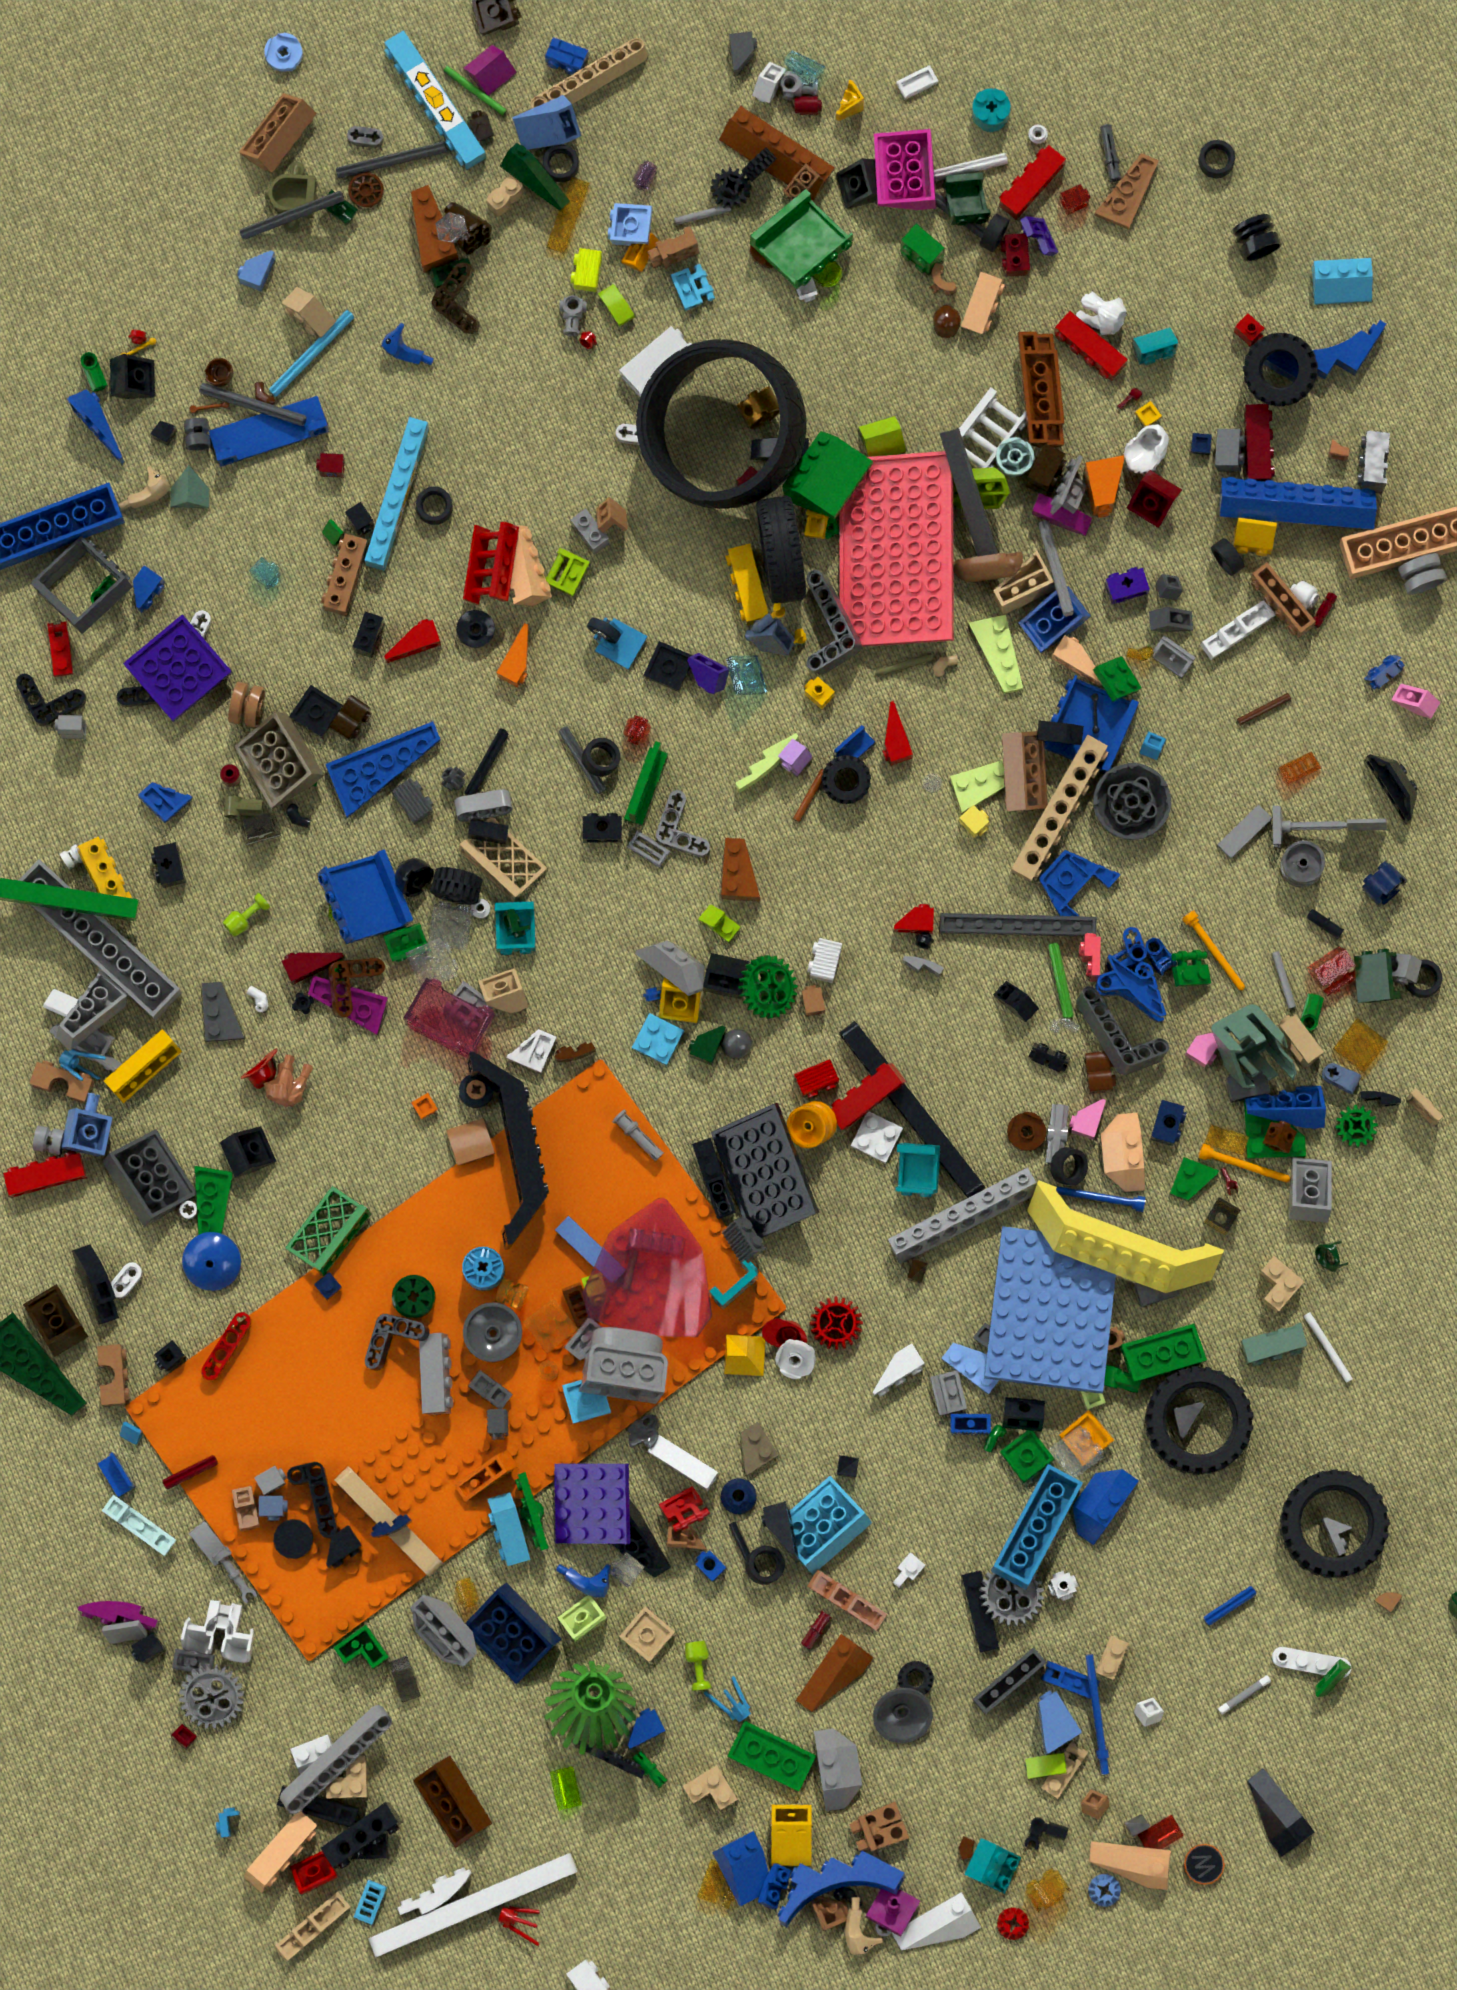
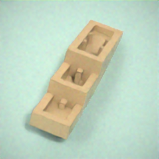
(312, 1926)

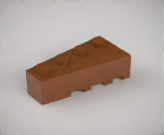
(432, 250)

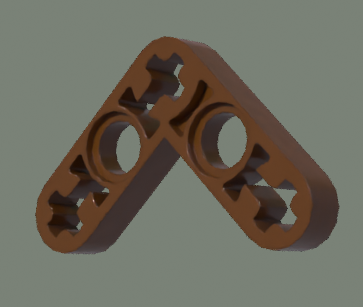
(347, 972)

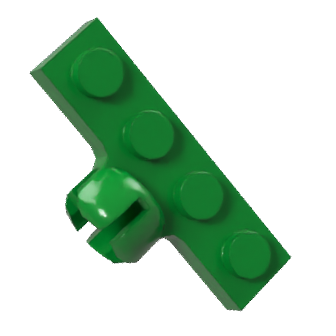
(531, 1511)

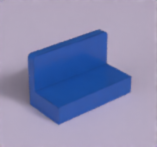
(855, 744)
(116, 1475)

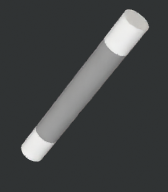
(1244, 1694)

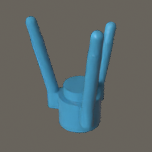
(69, 1060)
(739, 1710)

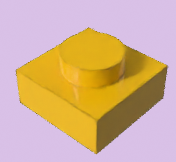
(1148, 414)

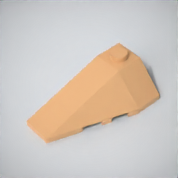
(1139, 1864)

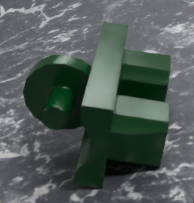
(342, 211)

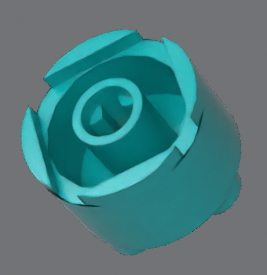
(987, 100)

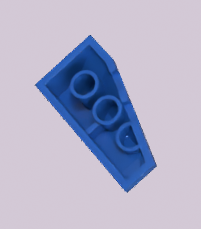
(88, 409)

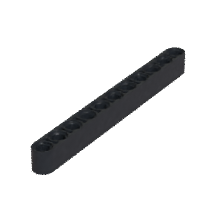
(914, 1113)

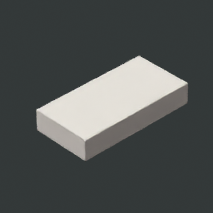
(917, 82)

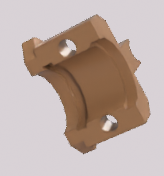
(948, 288)

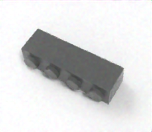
(1009, 1681)

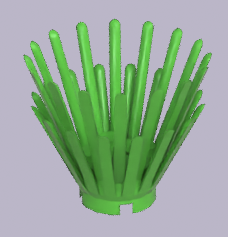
(591, 1711)

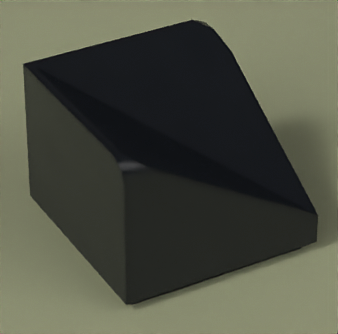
(163, 432)
(847, 1466)

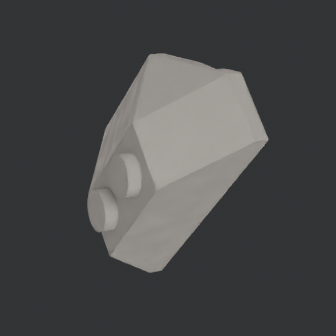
(675, 965)
(443, 1630)
(837, 1768)

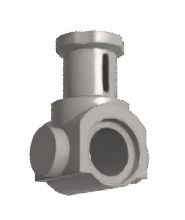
(800, 86)
(572, 315)

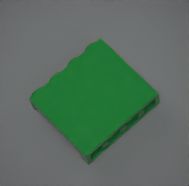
(800, 240)

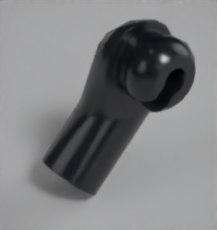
(295, 818)
(846, 1894)

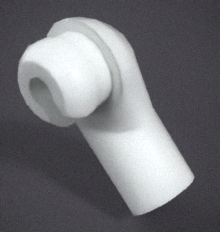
(260, 999)

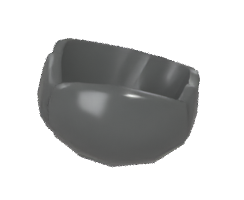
(736, 1043)

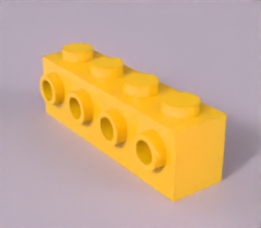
(747, 582)
(101, 868)
(142, 1066)

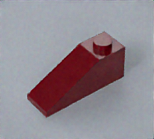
(305, 964)

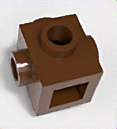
(1279, 1137)

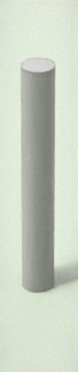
(701, 214)
(1283, 979)

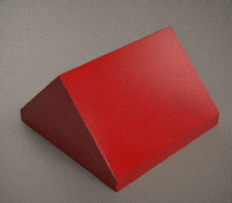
(313, 1873)

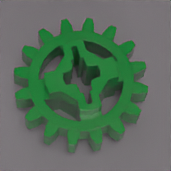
(1350, 1121)

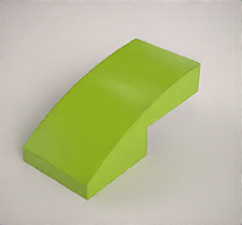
(616, 305)
(1046, 1765)

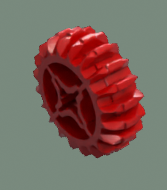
(826, 1309)

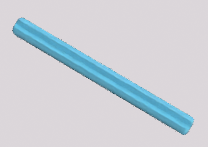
(311, 353)

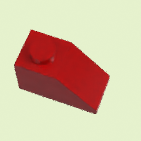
(916, 920)

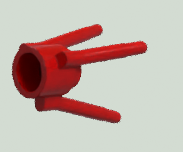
(509, 1917)

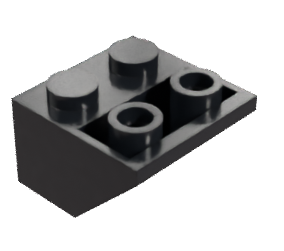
(724, 975)

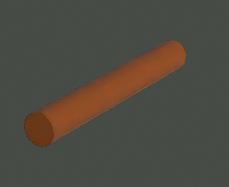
(809, 796)

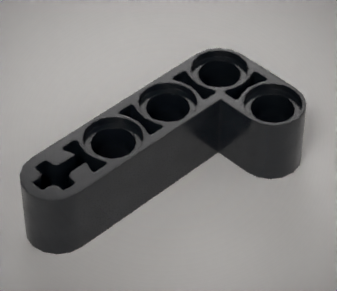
(318, 1501)

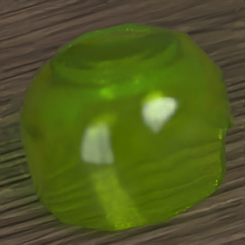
(830, 275)

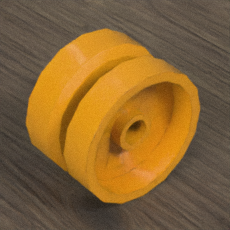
(811, 1124)

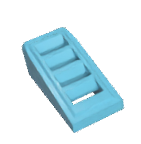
(377, 1886)

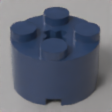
(1383, 884)

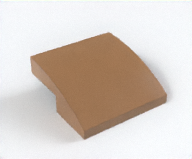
(470, 1142)

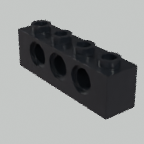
(334, 1849)

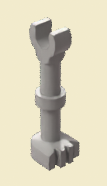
(221, 1556)

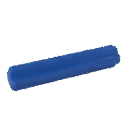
(1230, 1605)

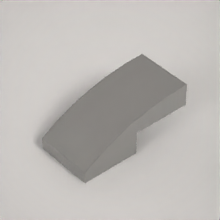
(917, 963)
(207, 1540)

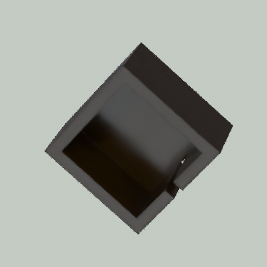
(1045, 470)

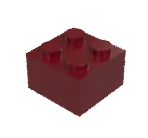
(1154, 498)

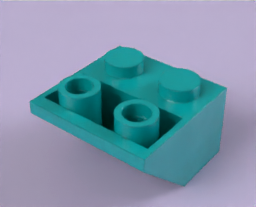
(1155, 346)
(992, 1865)

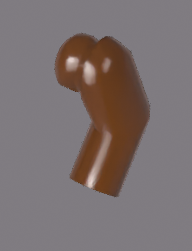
(261, 395)

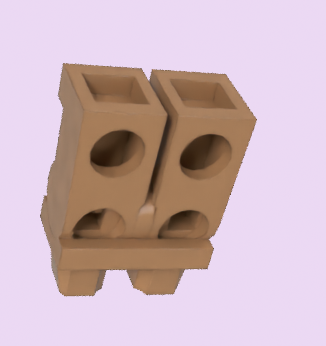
(674, 250)
(874, 1830)

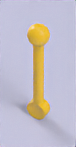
(152, 341)

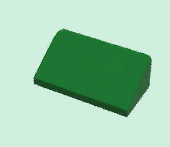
(1331, 1678)

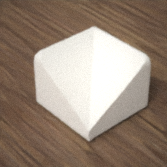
(1148, 1712)

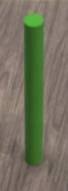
(476, 91)

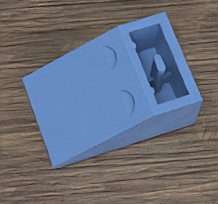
(547, 124)

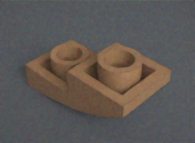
(802, 180)

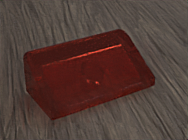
(1161, 1834)

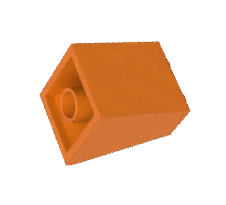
(1102, 484)

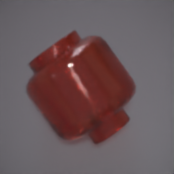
(637, 729)

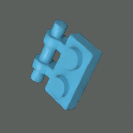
(686, 287)

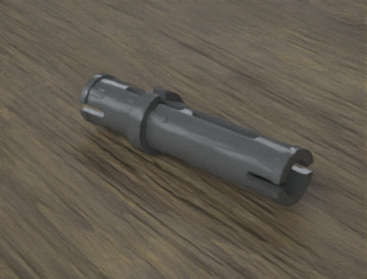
(1110, 153)

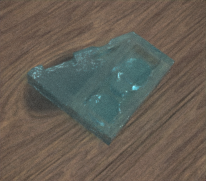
(804, 67)

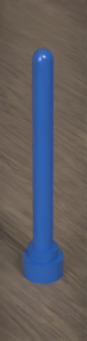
(1135, 1203)

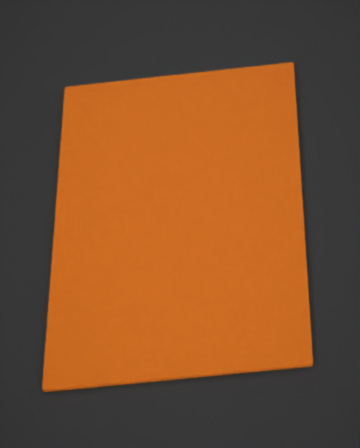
(306, 1396)

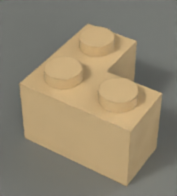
(309, 310)
(1284, 1283)
(714, 1783)
(354, 1784)

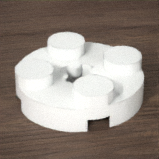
(802, 1351)

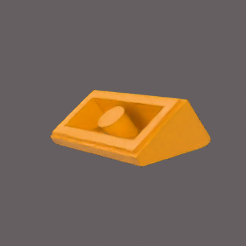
(637, 254)

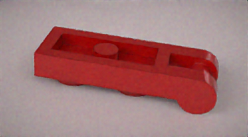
(60, 649)

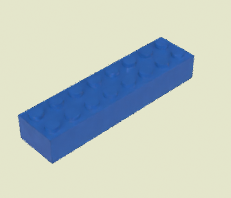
(1297, 503)
(58, 525)

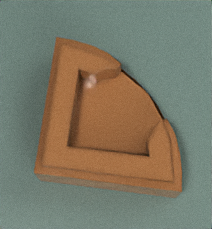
(1388, 1600)

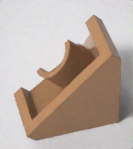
(683, 1539)
(830, 1911)

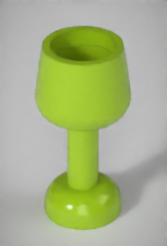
(237, 923)
(696, 1653)

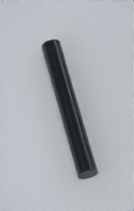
(740, 1541)

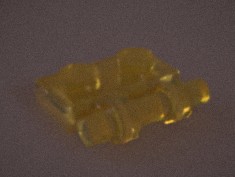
(712, 1886)

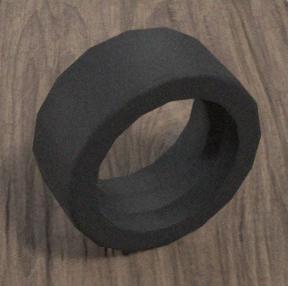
(556, 149)
(1216, 173)
(994, 232)
(434, 520)
(1227, 556)
(607, 745)
(1431, 991)
(1080, 1169)
(775, 1554)

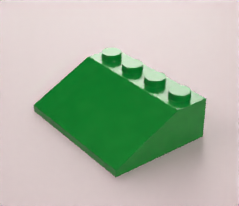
(826, 475)

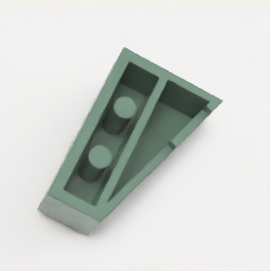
(1274, 1345)

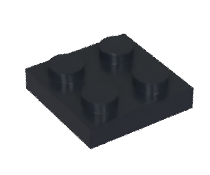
(668, 666)
(316, 711)

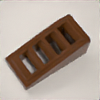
(568, 1290)

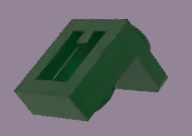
(511, 923)

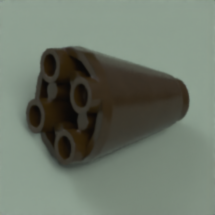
(477, 229)

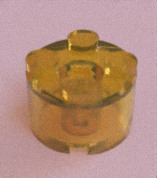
(1047, 1890)

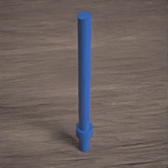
(1102, 1752)

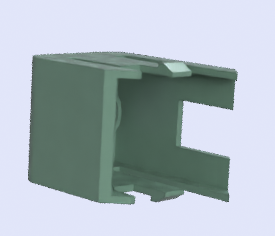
(1258, 1035)

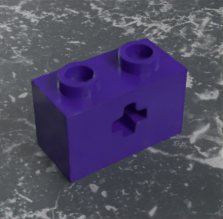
(1119, 592)

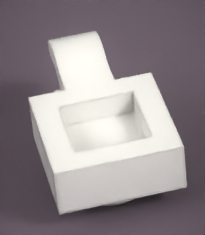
(909, 1569)

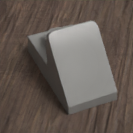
(1333, 1530)

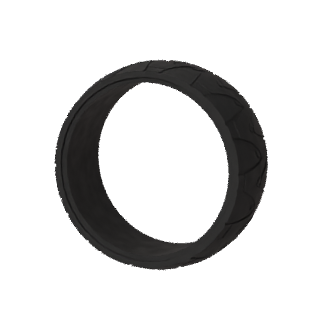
(653, 409)

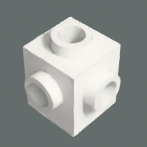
(1057, 1591)

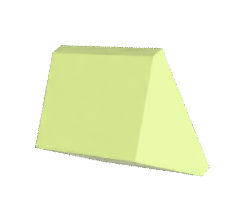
(582, 1618)

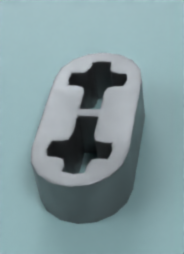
(364, 141)

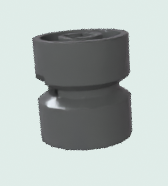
(197, 434)

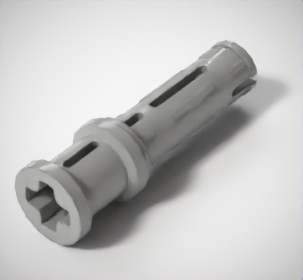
(631, 1129)

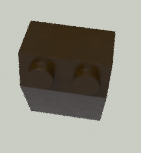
(55, 1320)

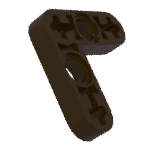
(450, 304)

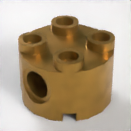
(759, 407)

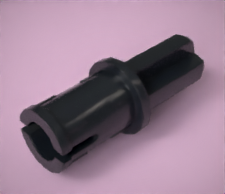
(1325, 923)

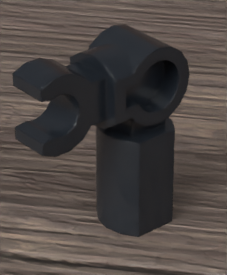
(1052, 1829)

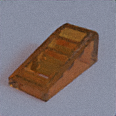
(1285, 775)

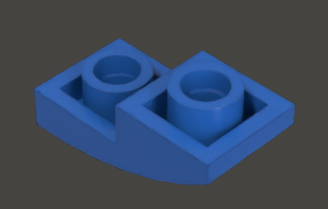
(775, 1882)

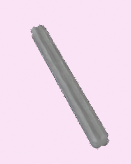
(1056, 568)

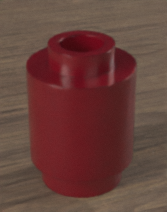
(808, 105)
(231, 781)

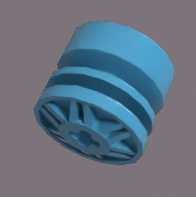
(479, 1279)

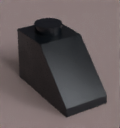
(1060, 732)

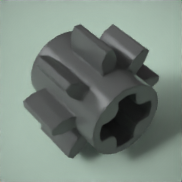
(453, 778)

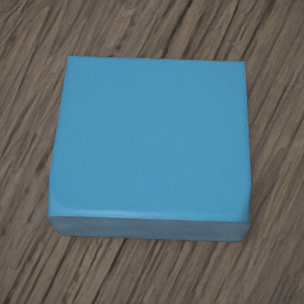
(1152, 745)
(131, 1433)

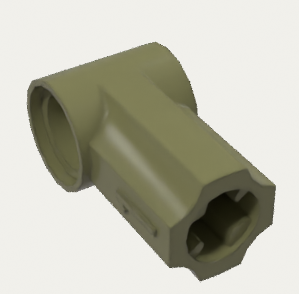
(237, 807)

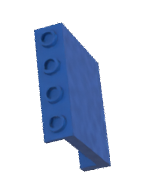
(1078, 709)
(365, 897)

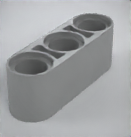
(483, 805)

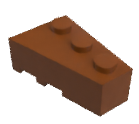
(738, 874)

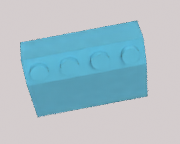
(826, 1524)

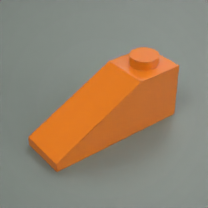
(515, 663)
(486, 1475)

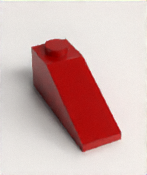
(418, 639)
(896, 742)

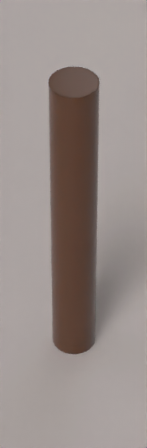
(1263, 709)

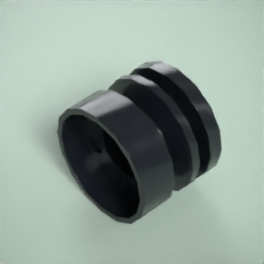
(1257, 237)

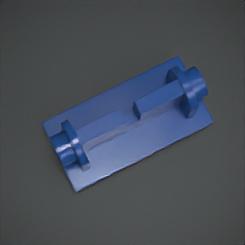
(1378, 674)

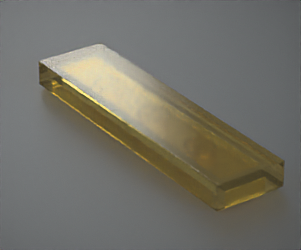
(568, 216)

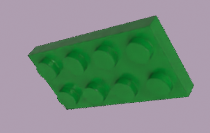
(1163, 1353)
(771, 1756)

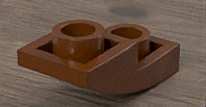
(567, 1054)

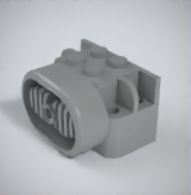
(625, 1365)

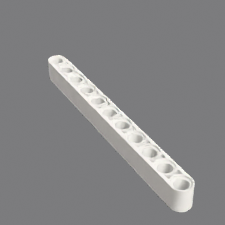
(472, 1905)

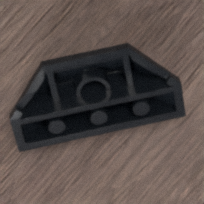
(1395, 784)

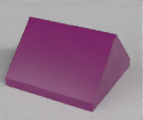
(490, 69)

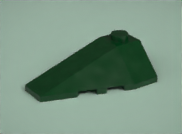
(527, 170)

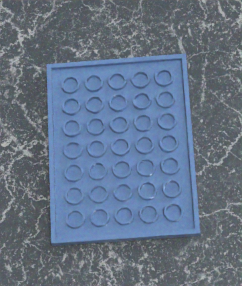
(1048, 1316)

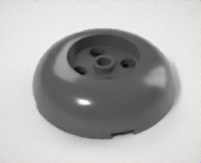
(1143, 782)

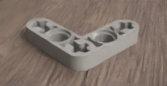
(676, 834)

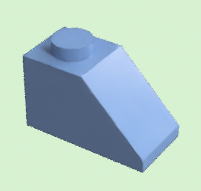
(256, 270)

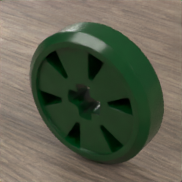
(403, 1290)

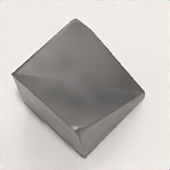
(1137, 1825)

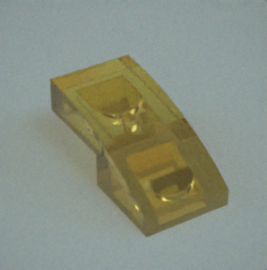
(1226, 1140)

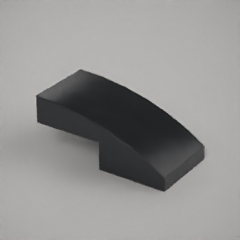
(1385, 1099)

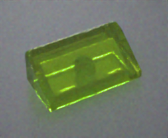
(565, 1788)

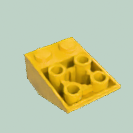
(791, 1835)

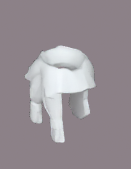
(1109, 314)

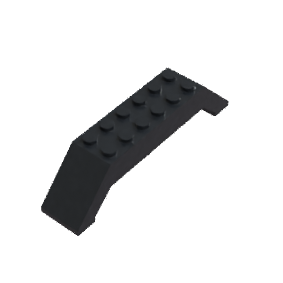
(520, 1140)

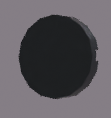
(293, 1539)

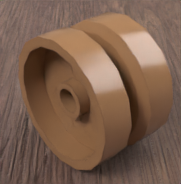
(246, 704)

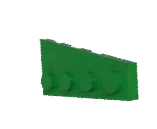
(212, 1196)

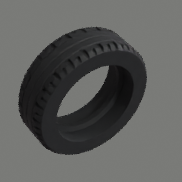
(781, 549)

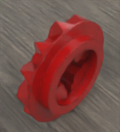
(1004, 1928)

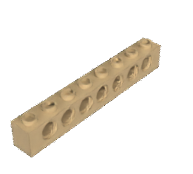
(1089, 747)

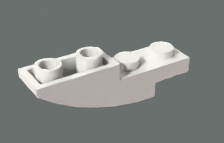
(444, 1890)

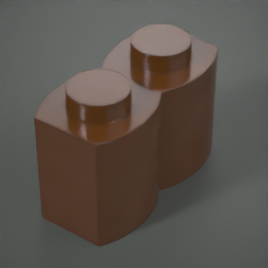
(1099, 1072)

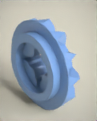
(1095, 1892)

